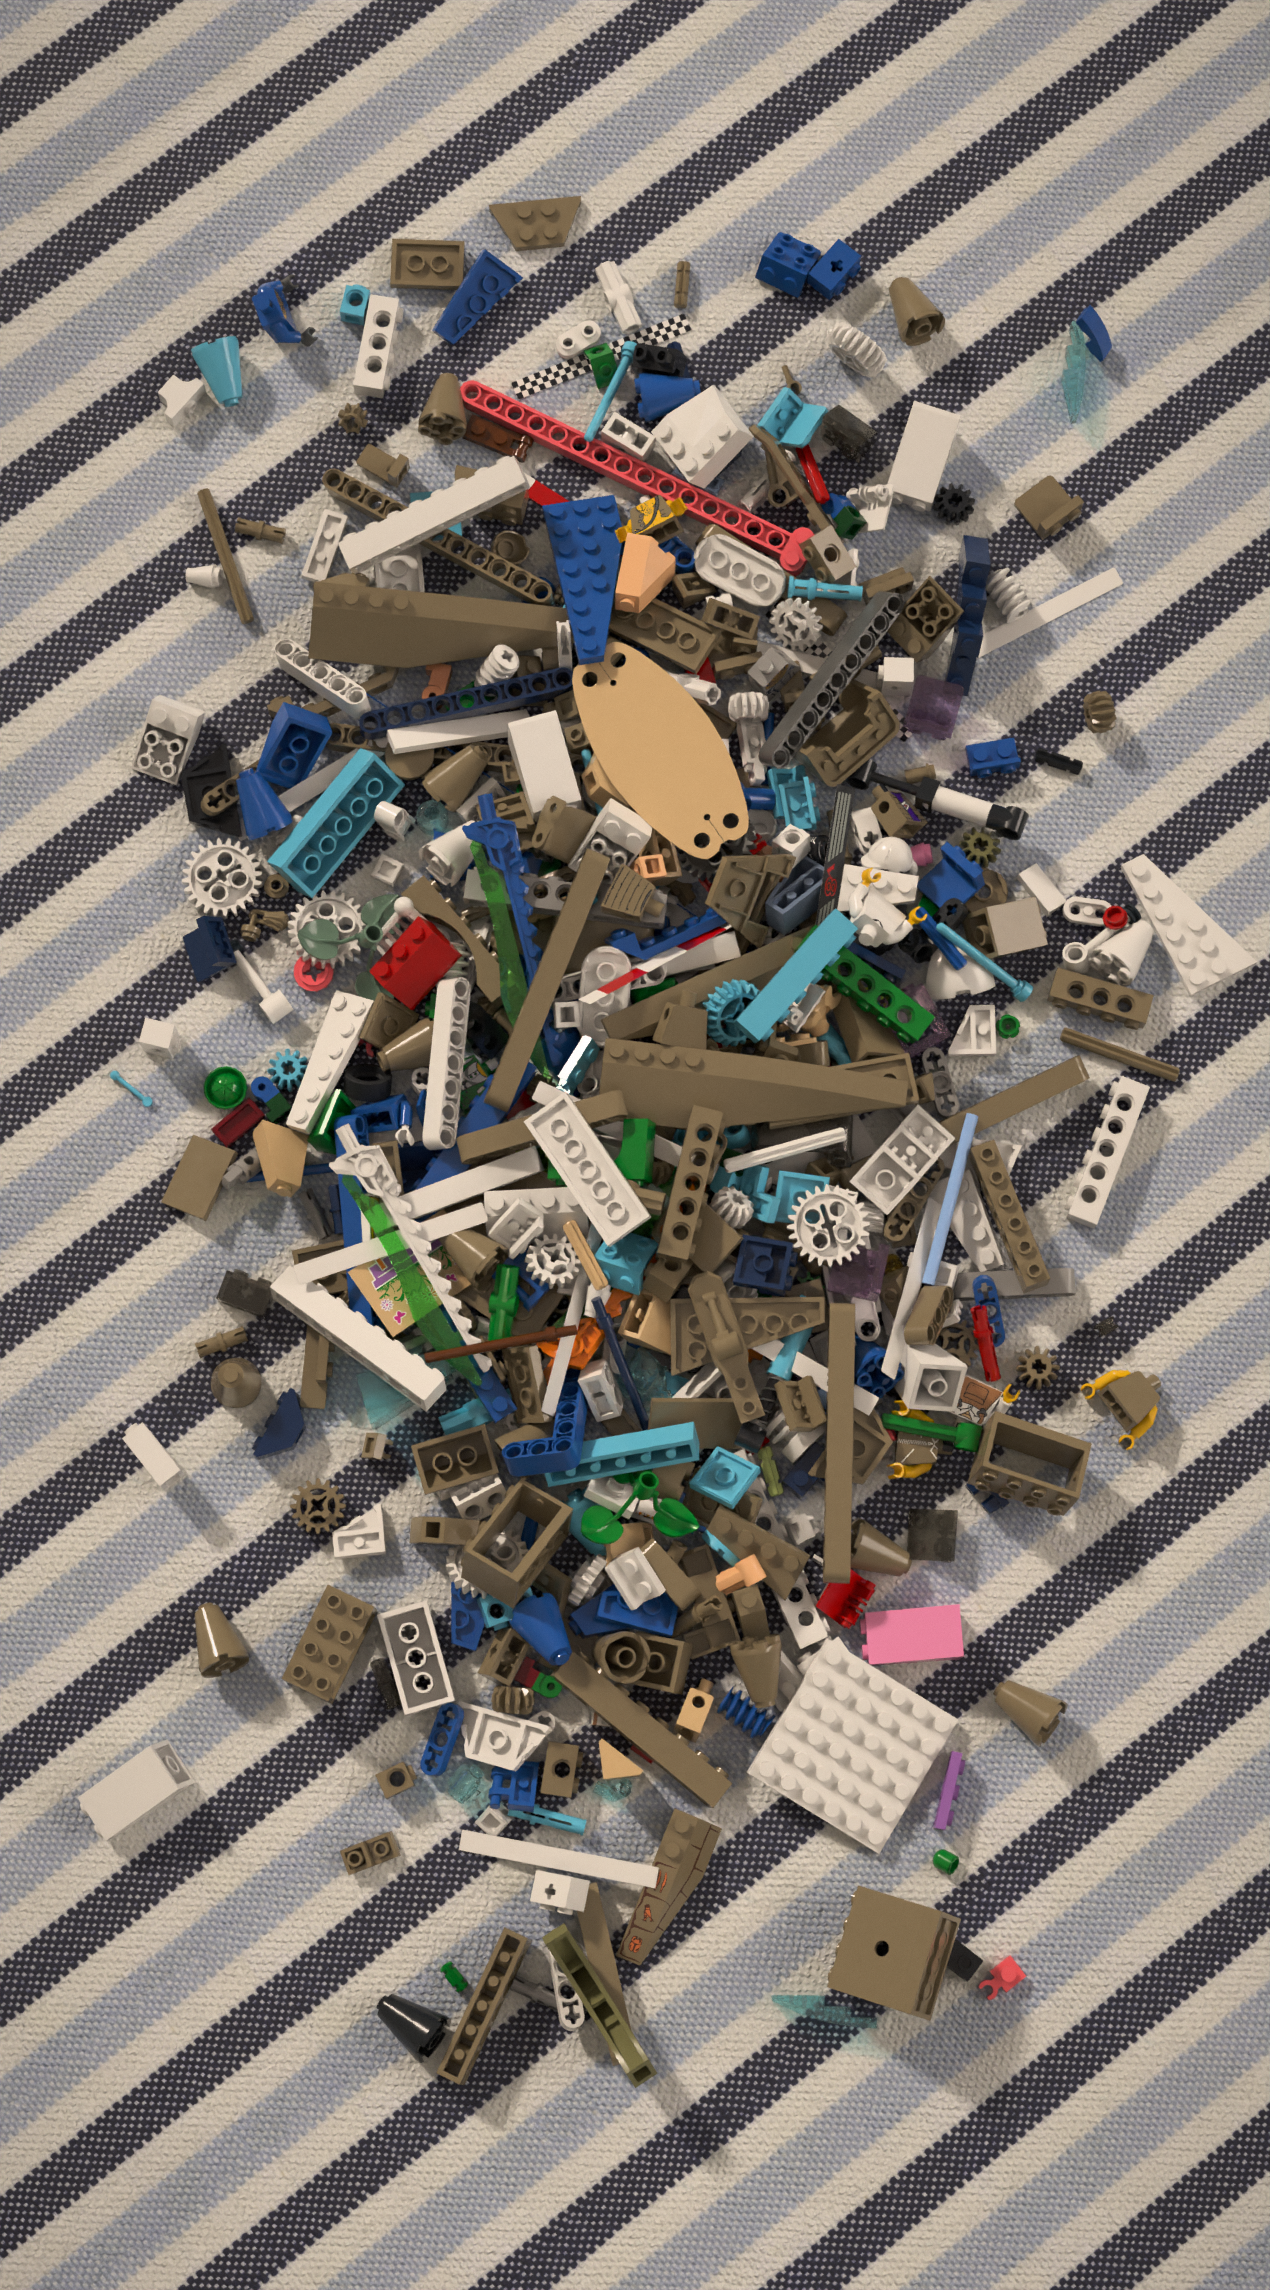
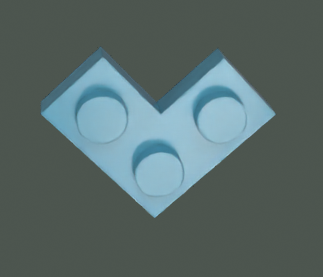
(753, 1185)

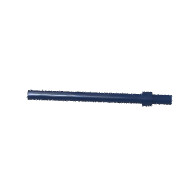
(605, 1323)

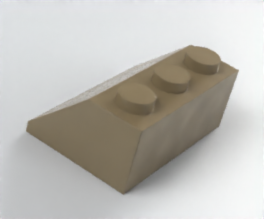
(454, 1459)

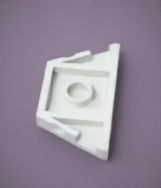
(499, 1737)

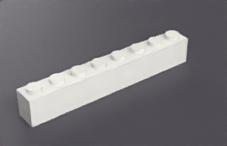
(433, 514)
(360, 1339)

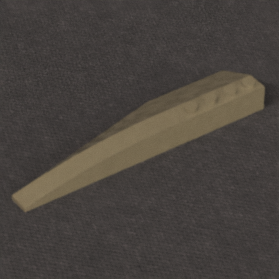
(421, 627)
(749, 1089)

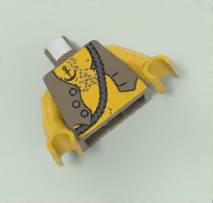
(654, 518)

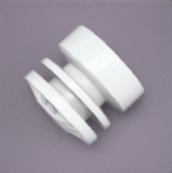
(797, 1442)

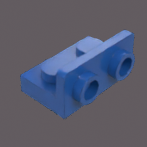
(992, 757)

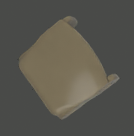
(561, 831)

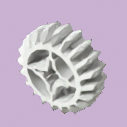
(856, 349)

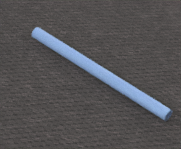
(950, 1199)

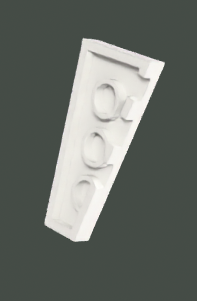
(972, 1223)

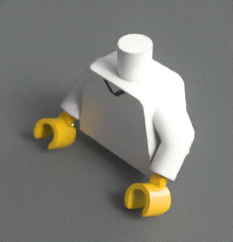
(876, 917)

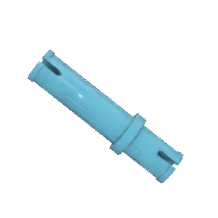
(577, 1825)

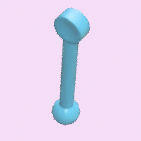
(147, 1101)

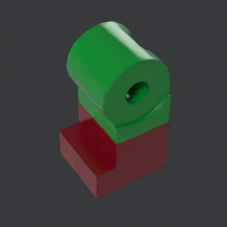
(536, 1680)

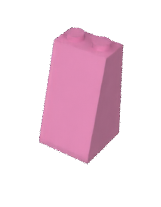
(912, 1635)

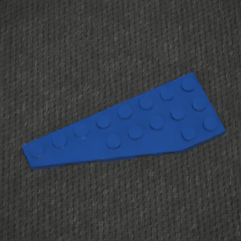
(587, 568)

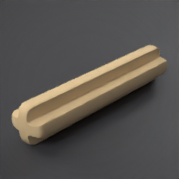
(585, 1255)

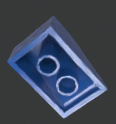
(293, 745)

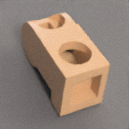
(649, 867)

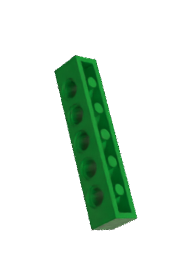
(917, 1017)

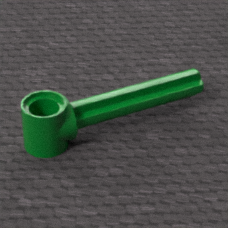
(965, 1435)

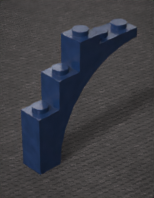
(972, 598)

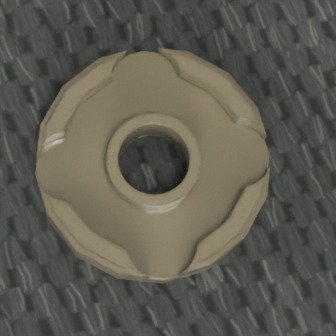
(997, 888)

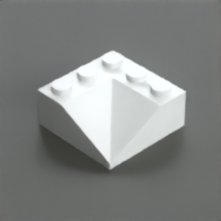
(702, 436)

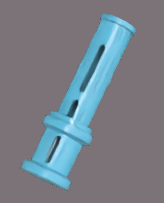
(855, 592)

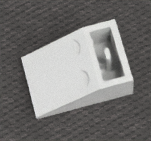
(167, 739)
(615, 834)

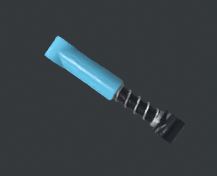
(753, 1432)

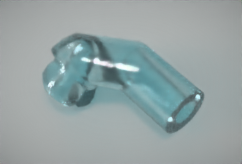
(615, 1792)

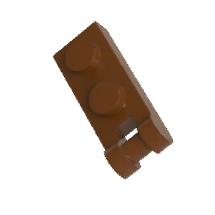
(497, 438)

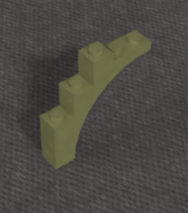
(599, 2005)

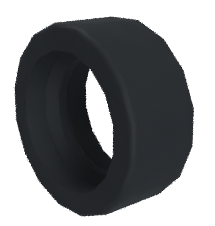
(367, 1083)

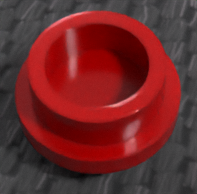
(1115, 917)

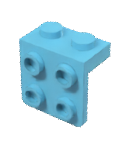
(792, 419)
(625, 1261)

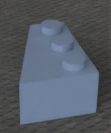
(795, 896)

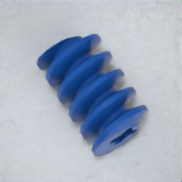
(745, 1714)

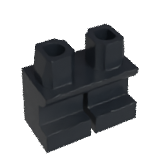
(659, 360)

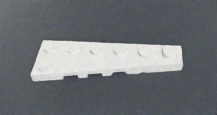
(329, 1058)

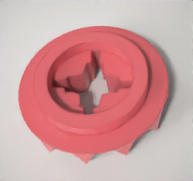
(306, 981)

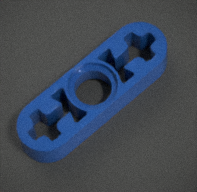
(992, 1292)
(432, 1744)

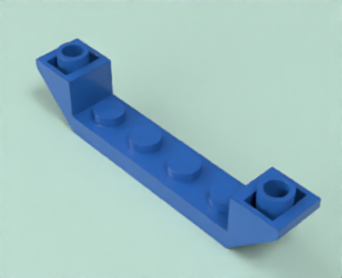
(672, 936)

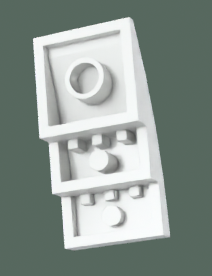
(902, 1159)

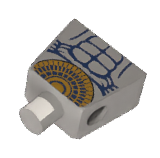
(772, 672)

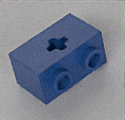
(837, 257)

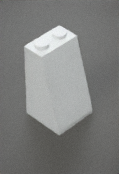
(923, 455)
(542, 761)
(135, 1789)

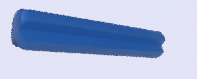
(944, 945)

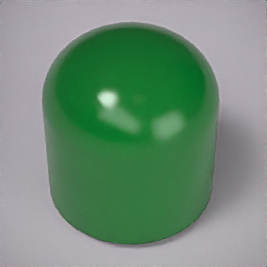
(945, 1861)

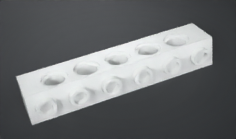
(1135, 1095)

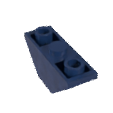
(283, 1428)

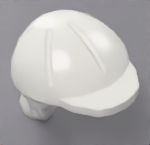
(890, 854)

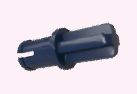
(334, 1195)

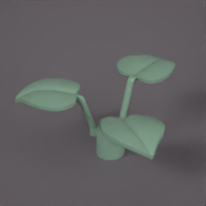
(321, 941)

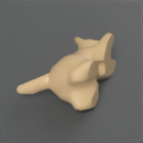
(816, 1021)

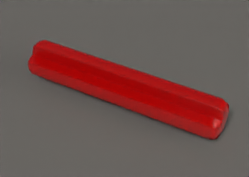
(812, 474)

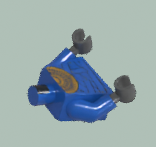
(275, 313)

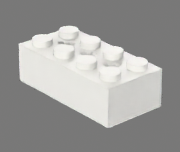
(400, 1651)

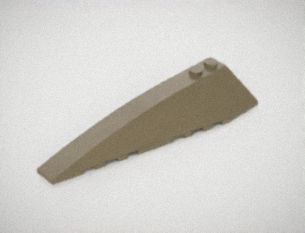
(754, 967)

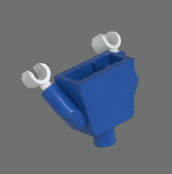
(389, 1115)

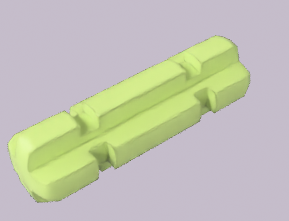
(770, 1471)

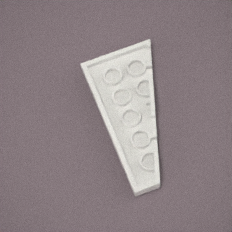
(1192, 940)

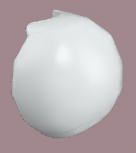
(763, 823)

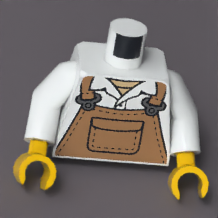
(980, 1401)

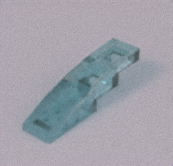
(1074, 377)
(814, 2007)

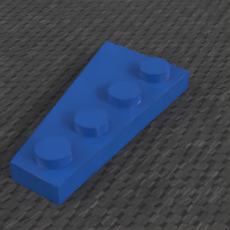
(480, 290)

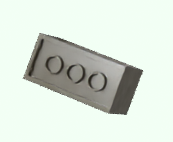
(1036, 1442)
(537, 1506)
(329, 1644)

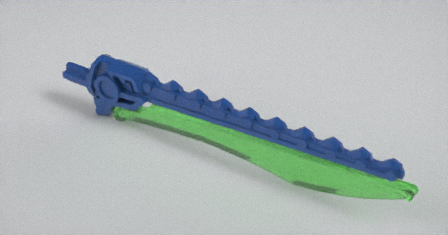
(505, 854)

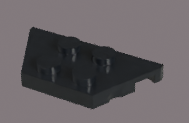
(199, 781)

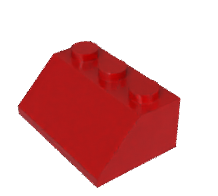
(415, 962)

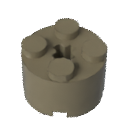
(671, 1479)

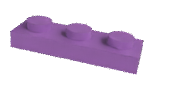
(949, 1791)

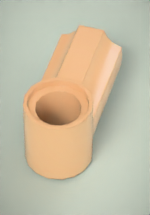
(742, 1574)

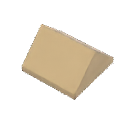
(615, 1764)

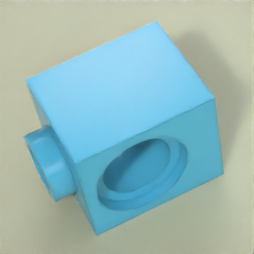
(351, 313)

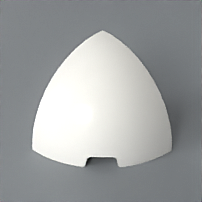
(946, 982)

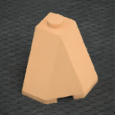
(642, 573)

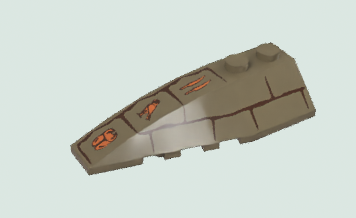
(681, 1864)

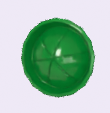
(225, 1087)

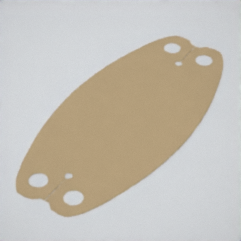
(660, 751)

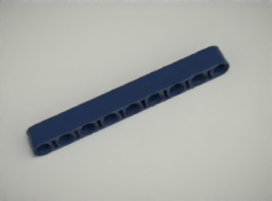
(476, 695)

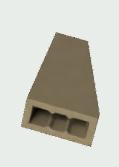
(862, 1032)

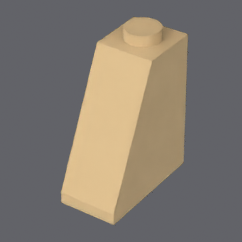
(281, 1156)

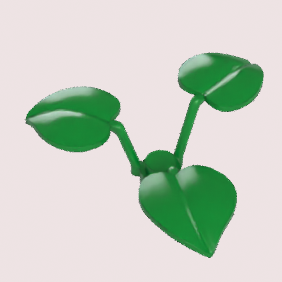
(671, 1517)

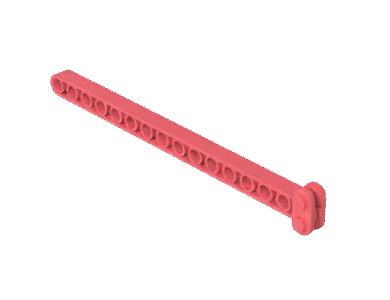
(787, 552)

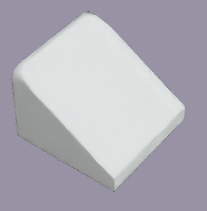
(494, 1820)

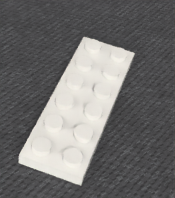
(587, 1169)

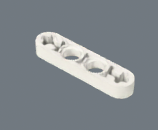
(559, 1980)

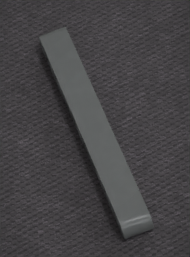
(864, 631)

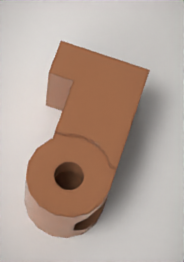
(439, 681)

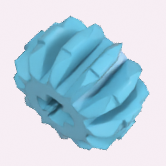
(279, 1073)

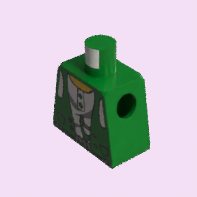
(474, 1078)

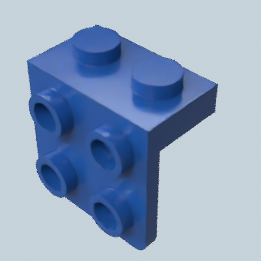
(787, 263)
(952, 878)

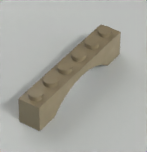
(442, 911)

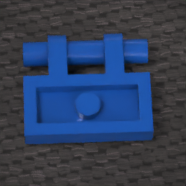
(522, 1787)

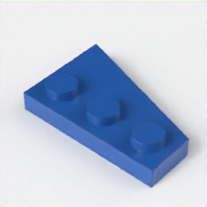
(652, 1616)
(466, 1619)

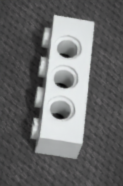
(379, 310)

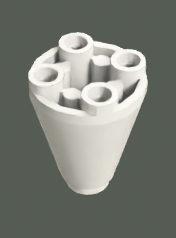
(1123, 953)

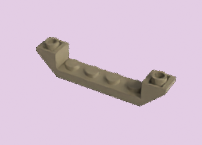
(375, 685)

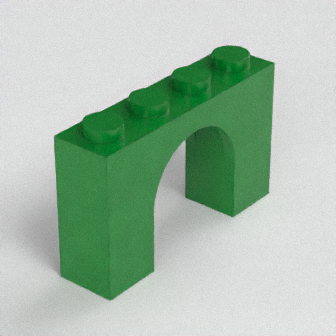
(635, 1155)

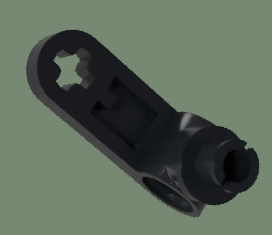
(919, 944)

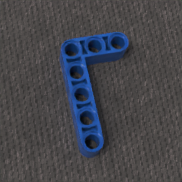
(565, 1447)

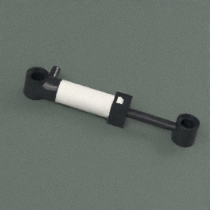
(930, 796)

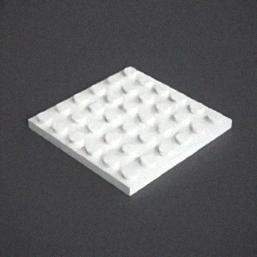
(852, 1746)

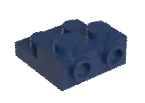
(765, 1265)

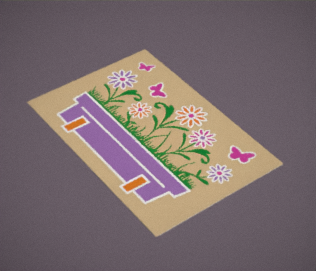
(385, 1293)

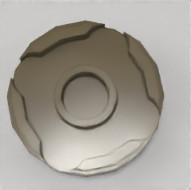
(409, 764)

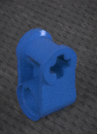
(680, 551)

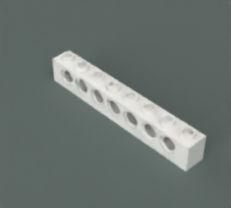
(803, 1635)

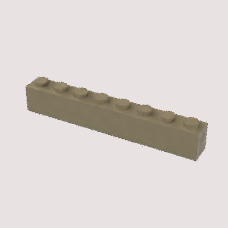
(642, 1730)

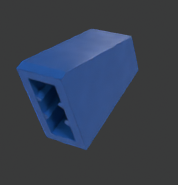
(584, 1620)

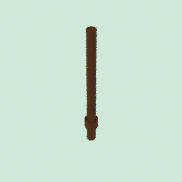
(550, 1334)

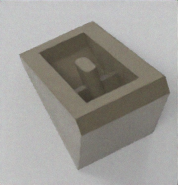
(691, 588)

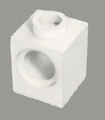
(792, 842)

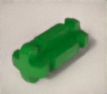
(454, 1977)

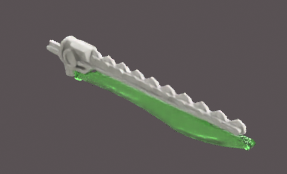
(378, 1179)

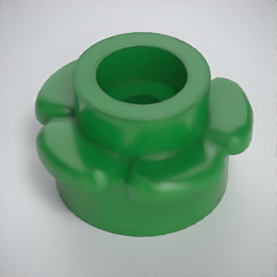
(1008, 1020)

